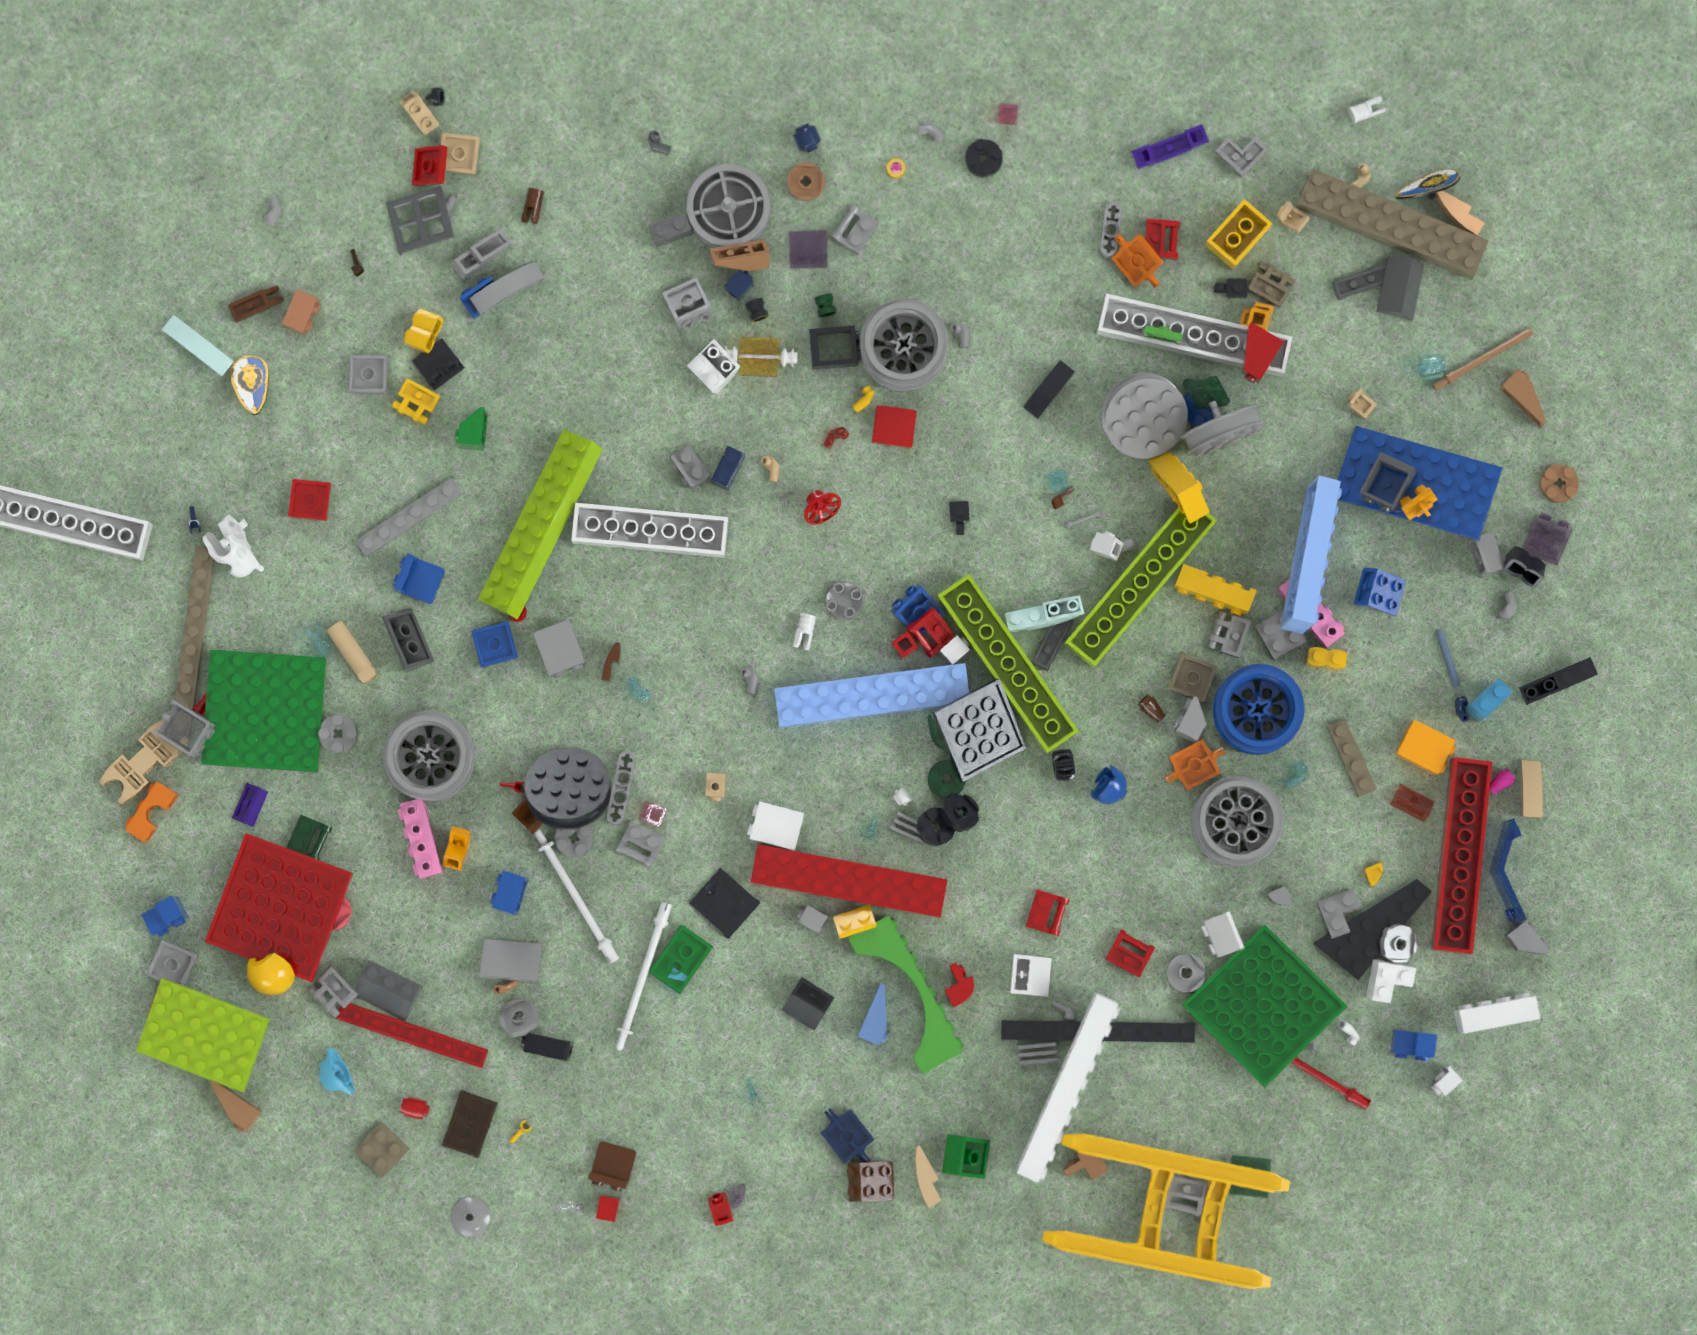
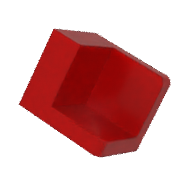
(608, 1208)

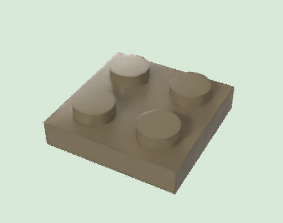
(1192, 677)
(382, 1149)

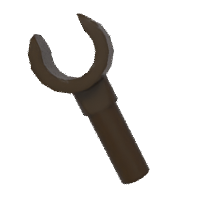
(357, 268)

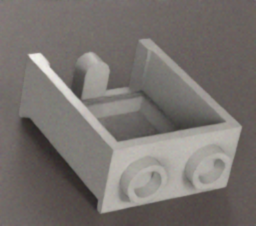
(185, 729)

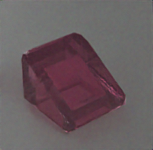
(652, 813)

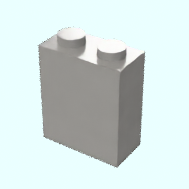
(559, 649)

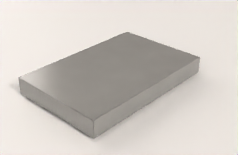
(510, 960)

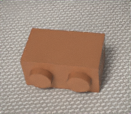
(301, 312)

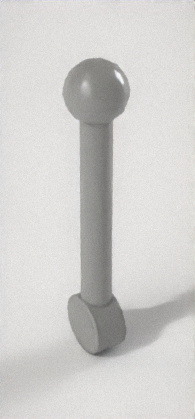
(1098, 514)

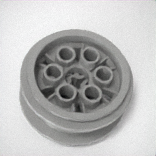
(908, 313)
(396, 756)
(1204, 824)

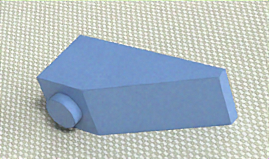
(875, 1021)

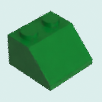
(473, 431)
(966, 1156)

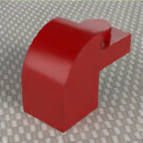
(963, 989)

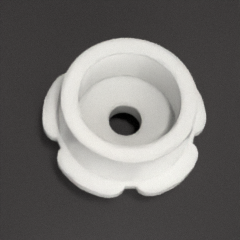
(902, 797)

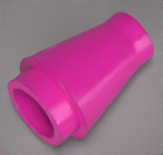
(1501, 781)

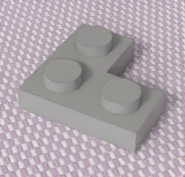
(1241, 160)
(1333, 912)

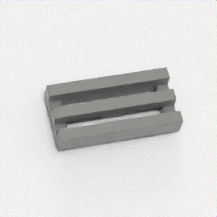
(896, 821)
(1054, 1052)

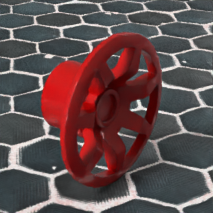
(820, 503)

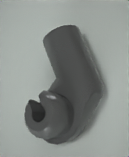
(656, 144)

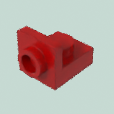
(720, 1209)

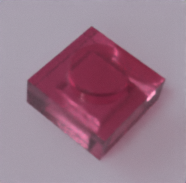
(1007, 114)

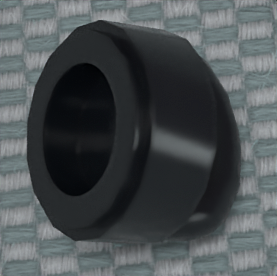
(436, 96)

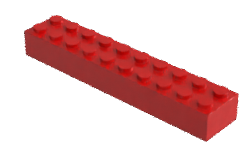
(1461, 855)
(849, 881)

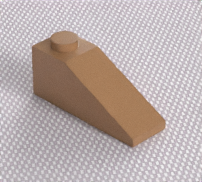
(743, 256)
(1522, 393)
(237, 1108)

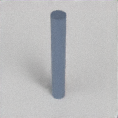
(1448, 658)

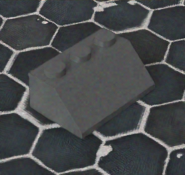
(387, 990)

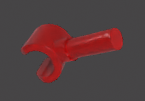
(516, 786)

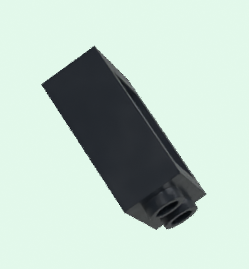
(856, 354)

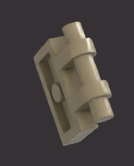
(1268, 289)

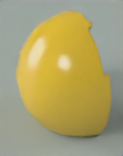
(270, 975)

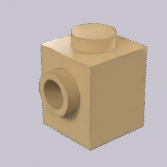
(715, 786)

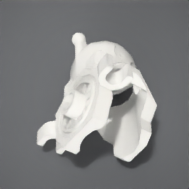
(238, 553)

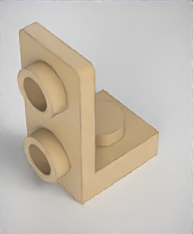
(419, 112)

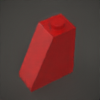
(1259, 352)

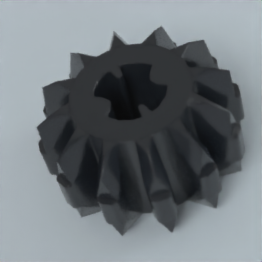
(1063, 765)

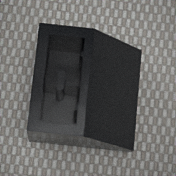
(808, 1003)

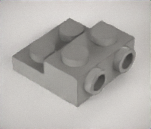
(688, 303)

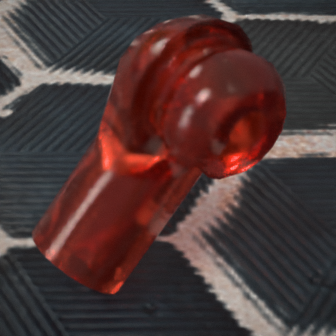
(834, 434)

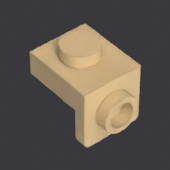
(1292, 217)
(1361, 403)

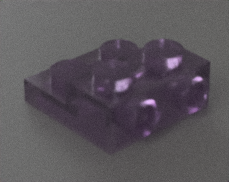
(1547, 538)

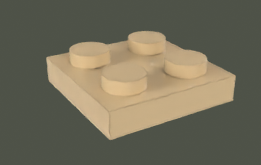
(461, 153)

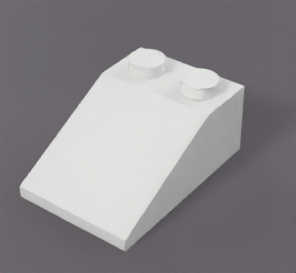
(1222, 935)

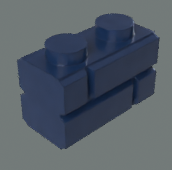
(728, 468)

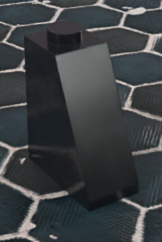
(547, 1046)

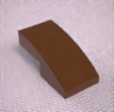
(613, 657)

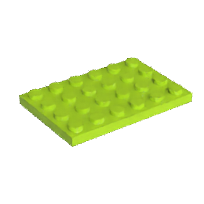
(203, 1035)

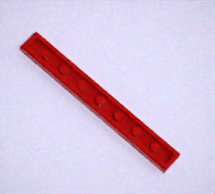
(413, 1034)

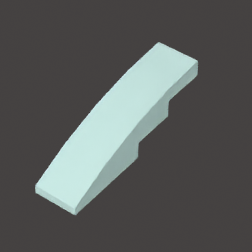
(197, 345)

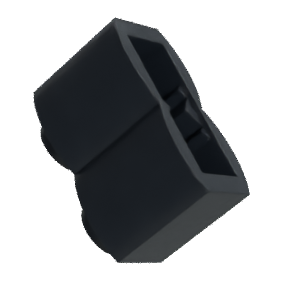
(1526, 567)

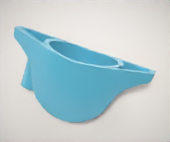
(335, 1074)

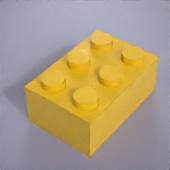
(1238, 234)

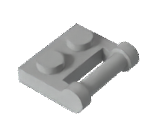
(860, 232)
(644, 838)
(1186, 1189)

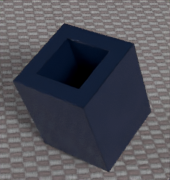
(739, 284)

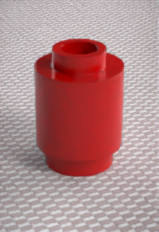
(414, 1108)

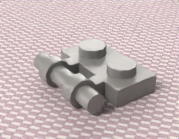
(1234, 636)
(337, 987)

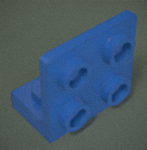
(1380, 590)

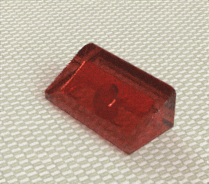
(1412, 803)

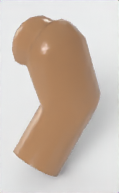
(505, 987)

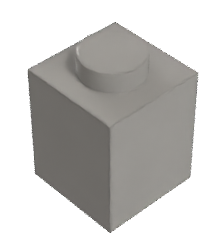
(812, 919)

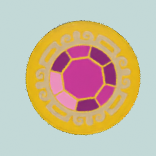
(895, 168)

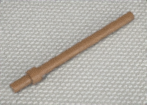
(1450, 377)

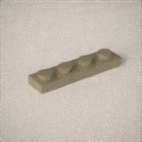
(1351, 758)

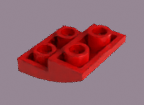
(894, 426)

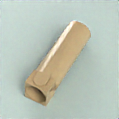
(352, 652)

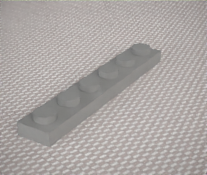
(408, 517)

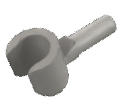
(1069, 1013)

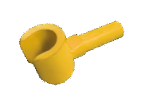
(520, 1132)

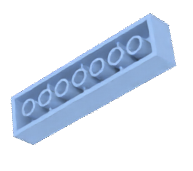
(1311, 554)

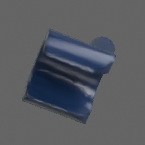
(193, 523)

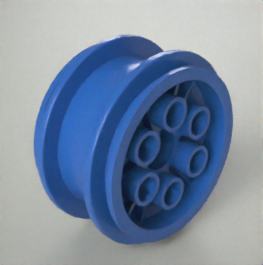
(1273, 680)

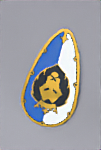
(1429, 184)
(250, 382)

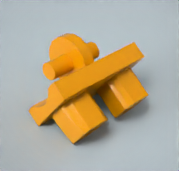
(1420, 504)

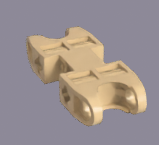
(140, 764)

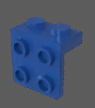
(418, 579)

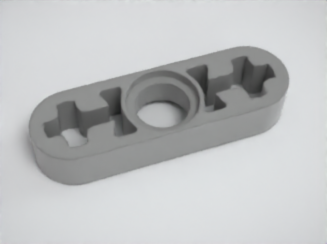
(1107, 215)

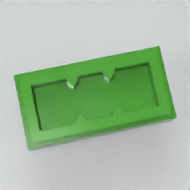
(1162, 333)

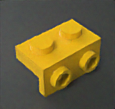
(854, 921)

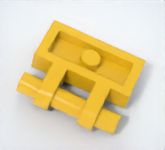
(419, 396)

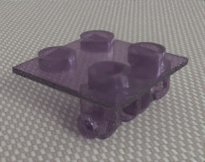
(808, 249)

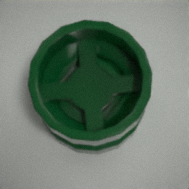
(825, 305)

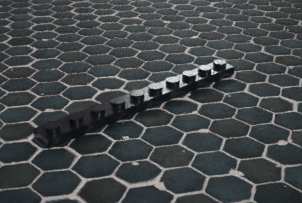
(1119, 1032)

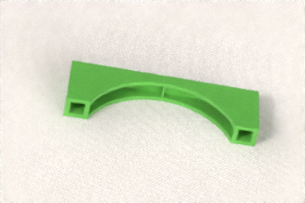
(938, 1039)

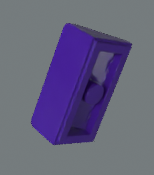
(250, 804)

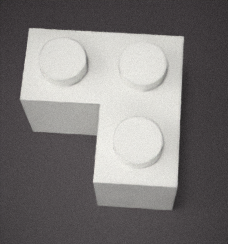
(1385, 975)

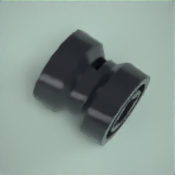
(757, 309)

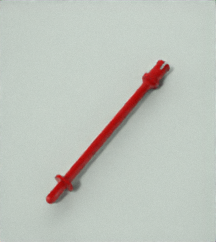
(1350, 1094)

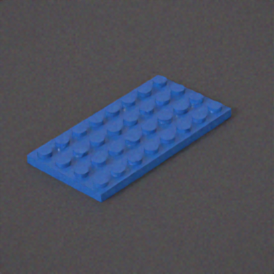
(1459, 483)

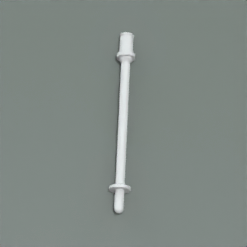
(660, 923)
(603, 943)

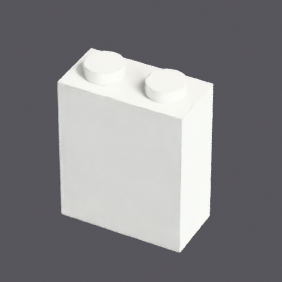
(775, 826)

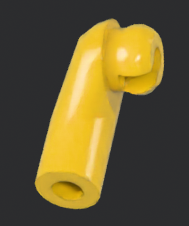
(865, 400)

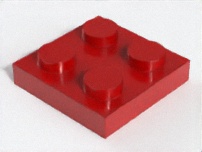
(429, 165)
(309, 499)

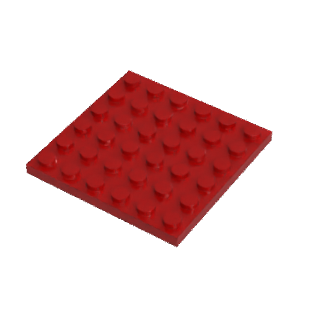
(279, 906)

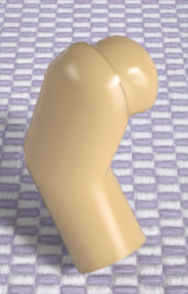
(1363, 175)
(773, 466)

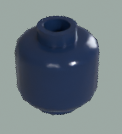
(807, 137)

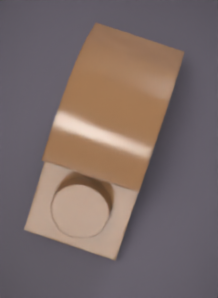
(1093, 1165)

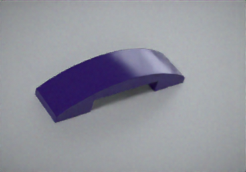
(1171, 147)

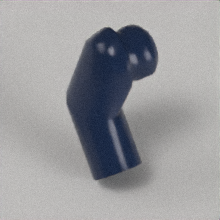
(1460, 711)

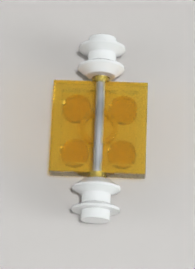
(761, 356)

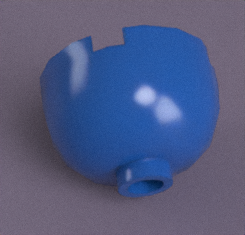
(1110, 786)

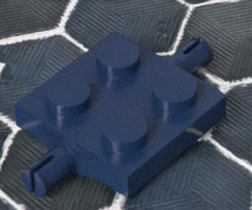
(847, 1136)

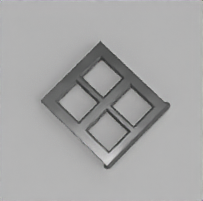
(419, 219)

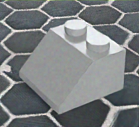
(1487, 554)

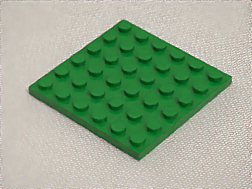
(264, 710)
(1264, 1006)

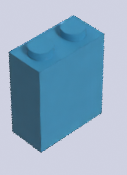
(1488, 700)

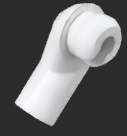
(1348, 1028)

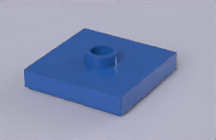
(494, 644)

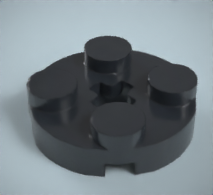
(982, 147)
(953, 818)
(927, 832)

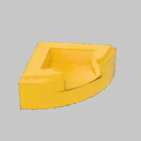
(1373, 873)

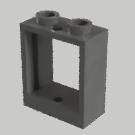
(1396, 465)

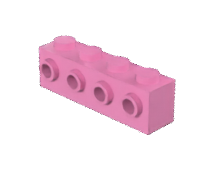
(1326, 628)
(421, 838)

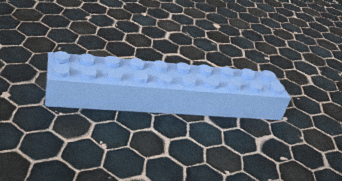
(870, 695)

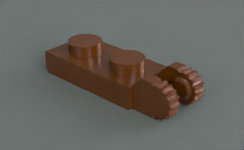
(254, 304)

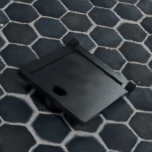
(727, 905)

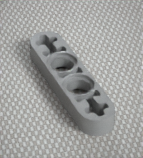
(618, 787)

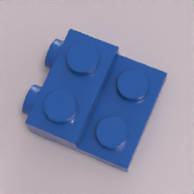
(914, 606)

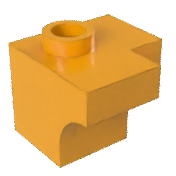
(1259, 314)

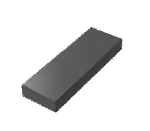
(1359, 282)
(1051, 644)

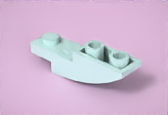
(1046, 615)

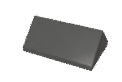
(1400, 287)
(408, 640)

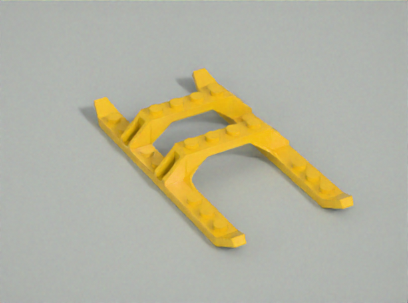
(1146, 1250)

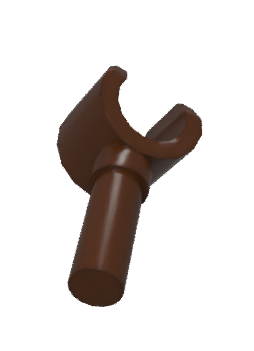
(1057, 502)

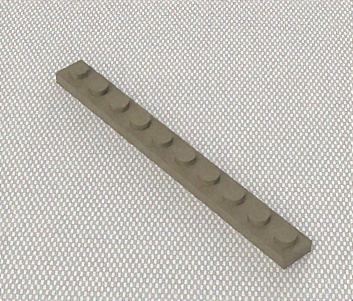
(194, 627)

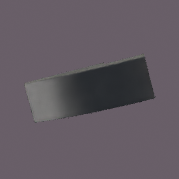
(1049, 389)

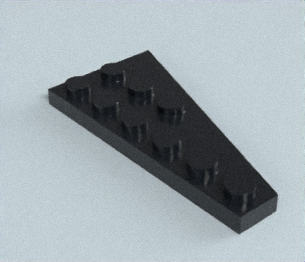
(1362, 945)

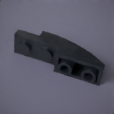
(1558, 681)

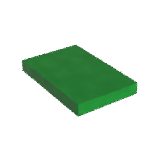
(684, 953)

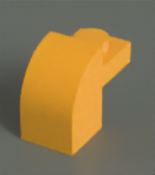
(457, 848)

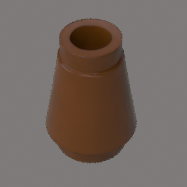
(1151, 708)

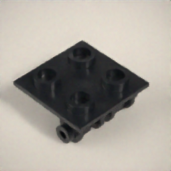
(438, 365)

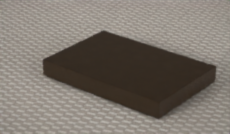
(469, 1124)

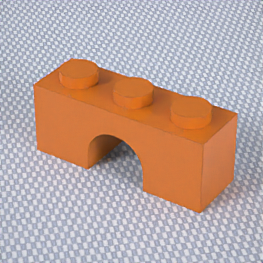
(140, 824)

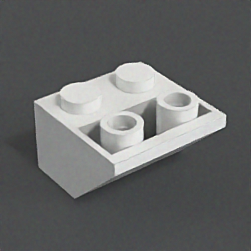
(714, 366)
(1030, 975)

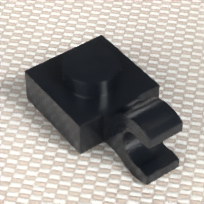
(1235, 288)
(959, 513)

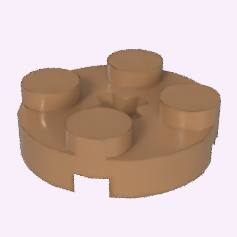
(797, 175)
(1551, 491)

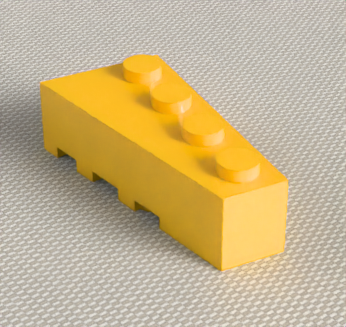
(1180, 485)
(1214, 590)

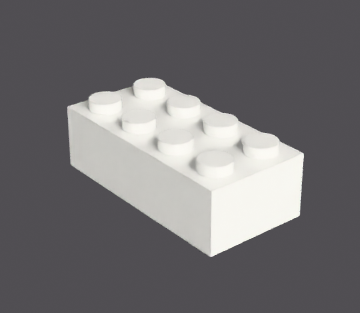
(1498, 1014)

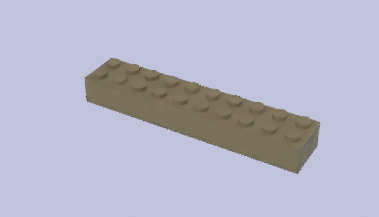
(1392, 224)

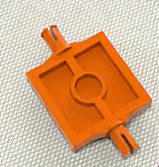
(1137, 260)
(1194, 765)

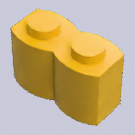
(423, 330)
(1320, 657)

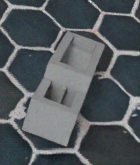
(481, 254)

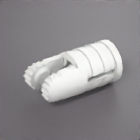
(1365, 111)
(806, 627)

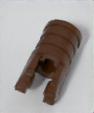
(533, 203)

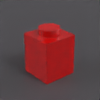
(904, 645)

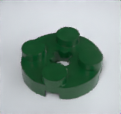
(935, 779)

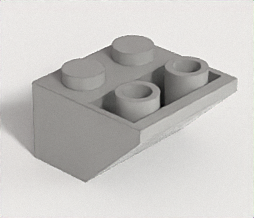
(1192, 722)

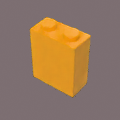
(1426, 748)

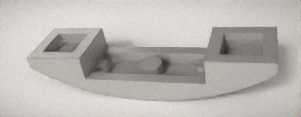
(506, 286)

